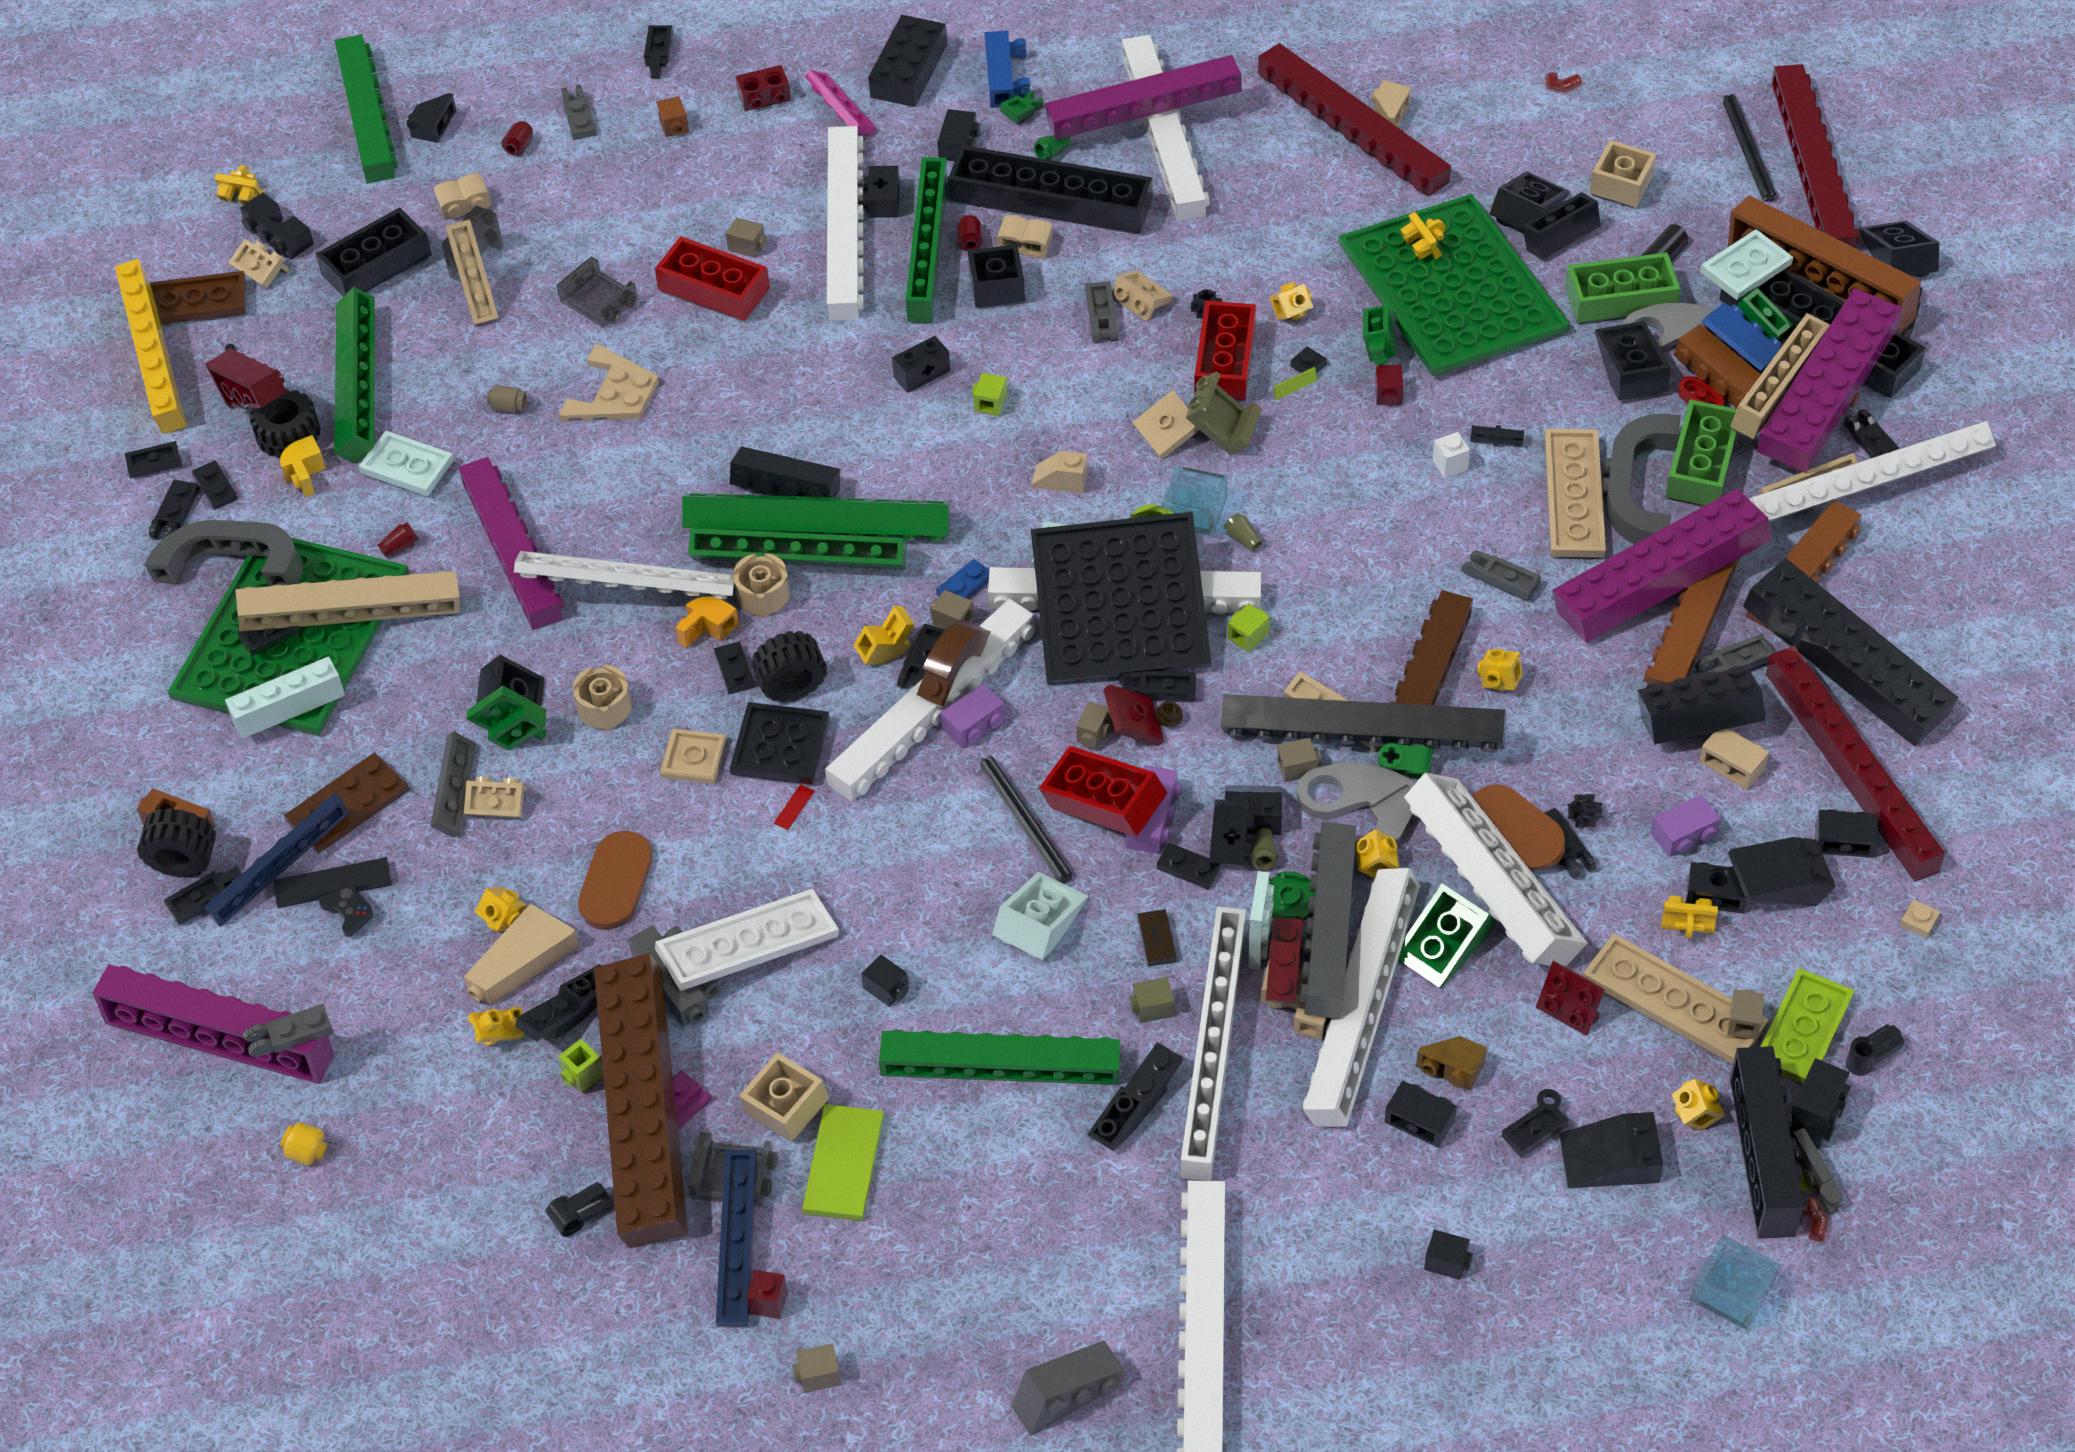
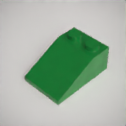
(1445, 936)

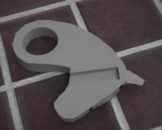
(1671, 320)
(1360, 787)

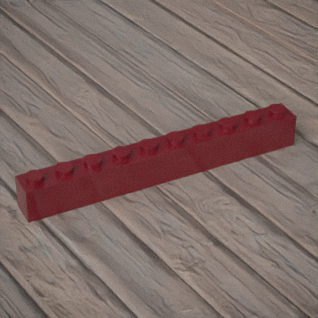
(1354, 119)
(1813, 153)
(1855, 763)

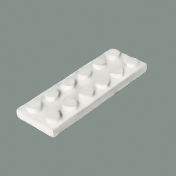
(746, 939)

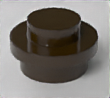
(1169, 714)

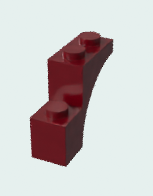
(1284, 960)

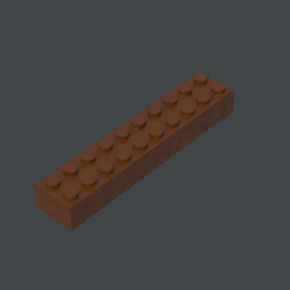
(640, 1102)

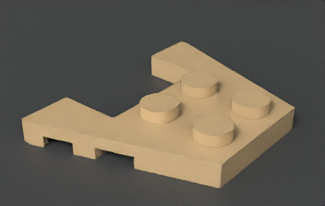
(622, 393)

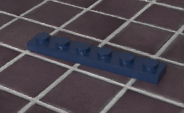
(276, 860)
(736, 1238)

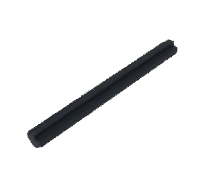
(1749, 148)
(1026, 820)

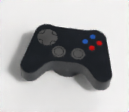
(350, 906)

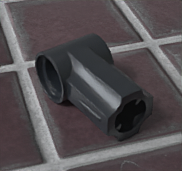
(1872, 1049)
(571, 1213)

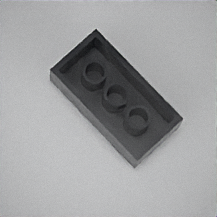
(907, 60)
(374, 253)
(1701, 704)

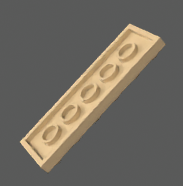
(1574, 493)
(1667, 996)

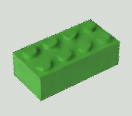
(1620, 286)
(1702, 453)

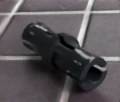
(1497, 435)

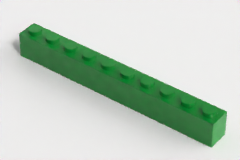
(817, 514)

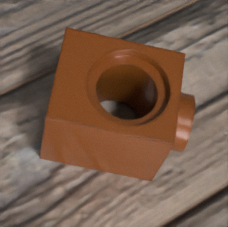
(672, 116)

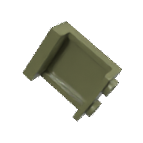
(1222, 416)

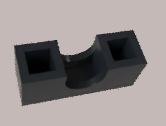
(265, 219)

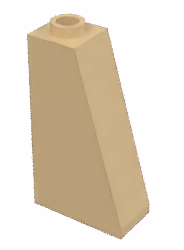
(520, 954)

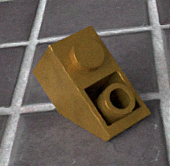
(1454, 1060)

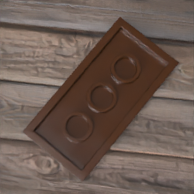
(200, 297)
(364, 792)

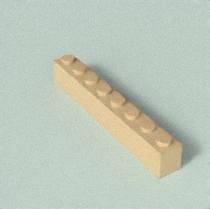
(347, 601)

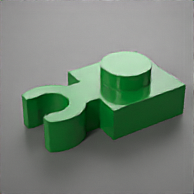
(1021, 108)

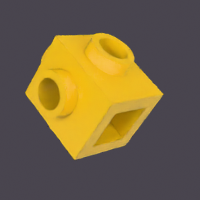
(1291, 301)
(1500, 669)
(1376, 852)
(499, 908)
(1697, 1104)

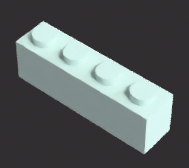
(285, 697)

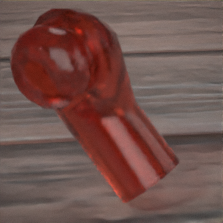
(1562, 85)
(1818, 1217)

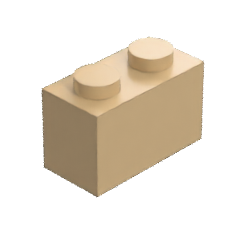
(1734, 757)

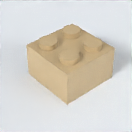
(1623, 173)
(784, 1097)

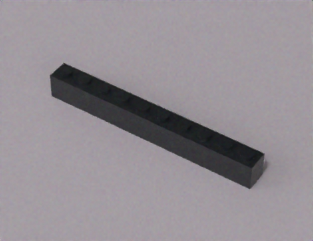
(1364, 722)

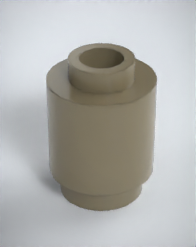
(507, 399)

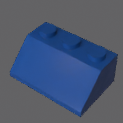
(1741, 336)

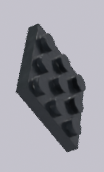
(780, 743)

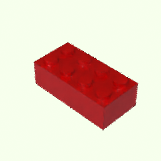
(712, 278)
(1227, 345)
(1103, 790)

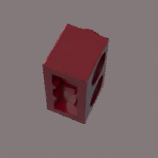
(763, 88)

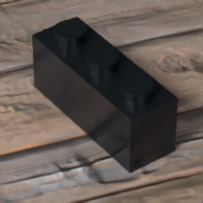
(1561, 225)

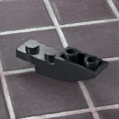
(562, 1012)
(1136, 1099)

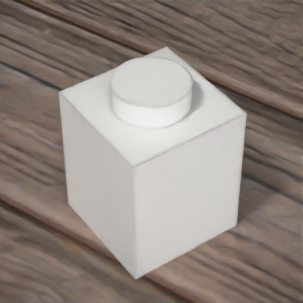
(1451, 455)

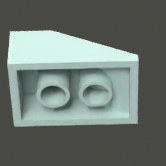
(1038, 915)

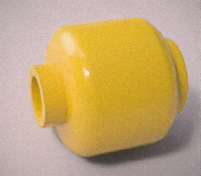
(303, 1143)

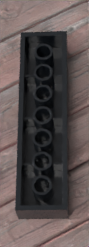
(1050, 188)
(1798, 297)
(1850, 652)

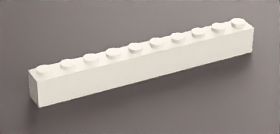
(1167, 137)
(844, 224)
(1875, 472)
(1221, 589)
(914, 716)
(1365, 991)
(1213, 1045)
(1203, 1317)

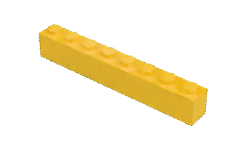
(150, 346)

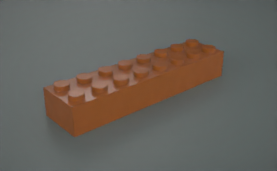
(1826, 259)

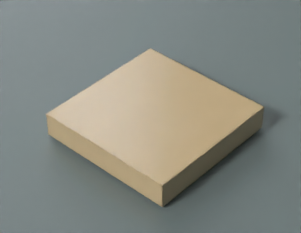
(693, 756)

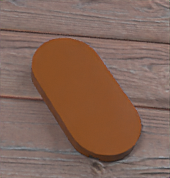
(1524, 826)
(615, 880)

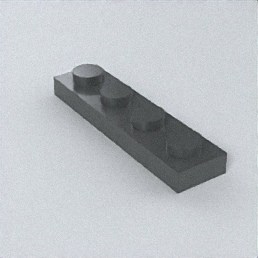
(451, 788)

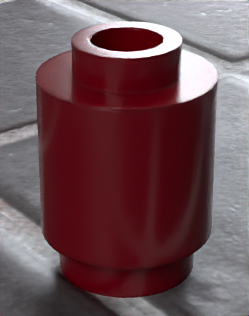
(517, 138)
(969, 233)

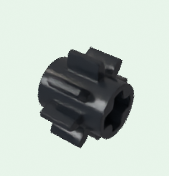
(1199, 299)
(1585, 810)

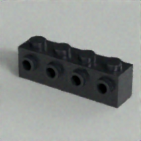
(782, 475)

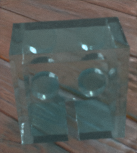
(1197, 492)
(1736, 1282)

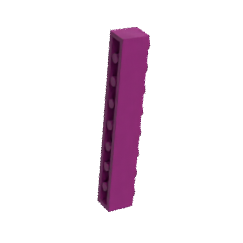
(1143, 97)
(508, 538)

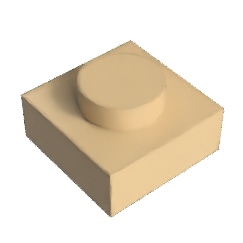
(1920, 918)
(1309, 1025)

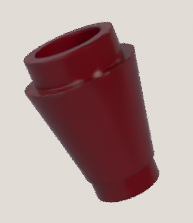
(398, 539)

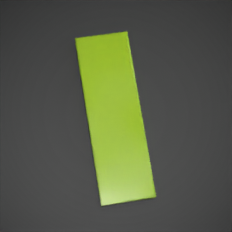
(1295, 383)

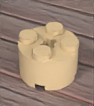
(761, 584)
(602, 697)

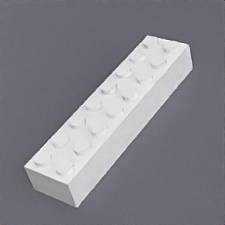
(1494, 870)

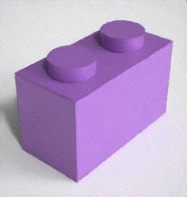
(973, 716)
(1685, 826)

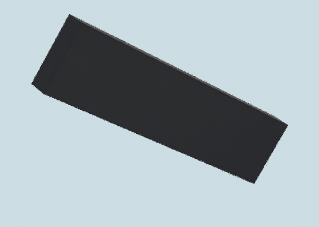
(316, 884)

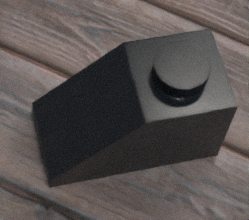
(431, 118)

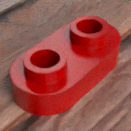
(1701, 390)

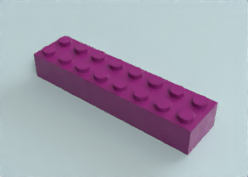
(1829, 380)
(1661, 565)
(201, 1021)

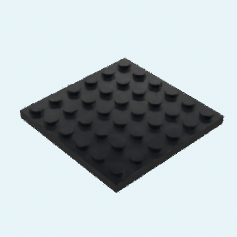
(1120, 597)

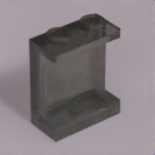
(486, 232)
(595, 293)
(708, 1169)

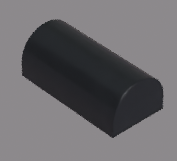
(1671, 240)

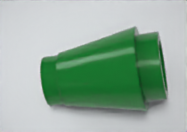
(1048, 147)

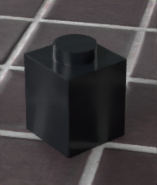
(885, 980)
(1448, 1254)

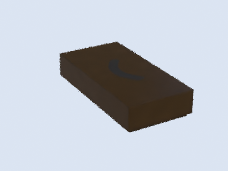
(1156, 937)

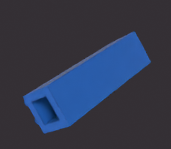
(999, 67)

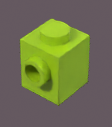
(990, 394)
(1248, 627)
(580, 1066)

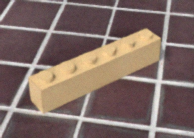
(1778, 376)

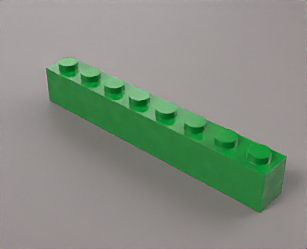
(365, 108)
(926, 240)
(354, 375)
(799, 548)
(1000, 1057)

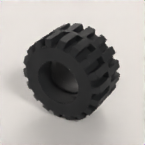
(284, 422)
(789, 666)
(176, 842)

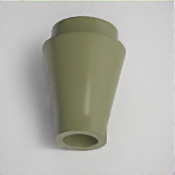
(1242, 531)
(1264, 852)

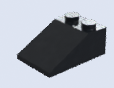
(1526, 199)
(1902, 247)
(1633, 360)
(1783, 871)
(1613, 1152)

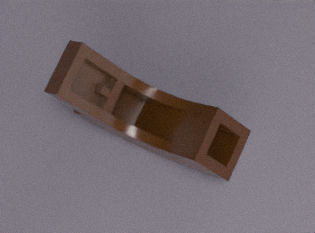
(947, 656)

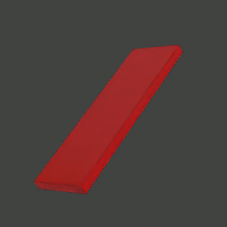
(794, 807)

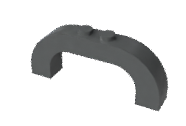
(1636, 437)
(207, 537)

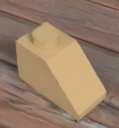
(1391, 101)
(1062, 472)

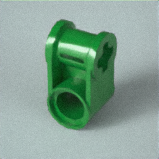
(1408, 760)

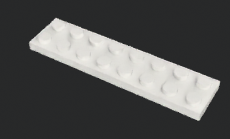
(615, 573)

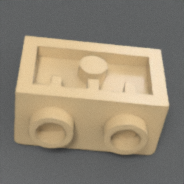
(257, 262)
(1140, 294)
(494, 798)

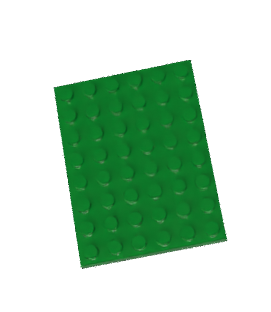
(1464, 303)
(223, 667)

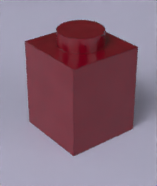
(1389, 385)
(767, 1294)

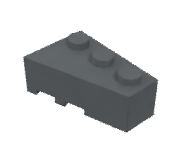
(1065, 1385)

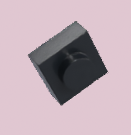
(1308, 359)

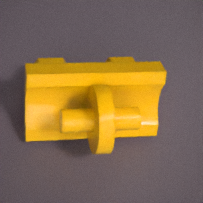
(240, 182)
(1427, 234)
(1689, 917)
(496, 1025)

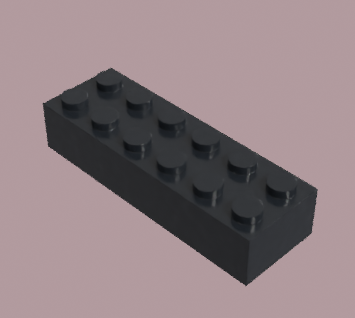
(1767, 1142)

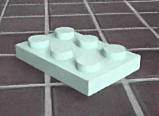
(1746, 264)
(406, 463)
(1260, 920)

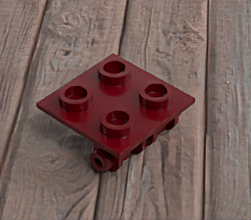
(1570, 998)

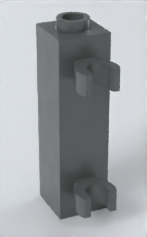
(688, 1004)

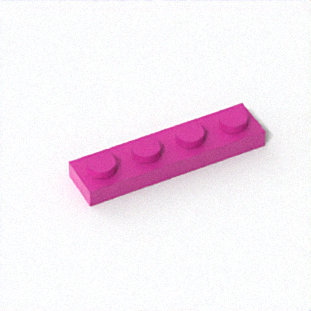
(840, 102)

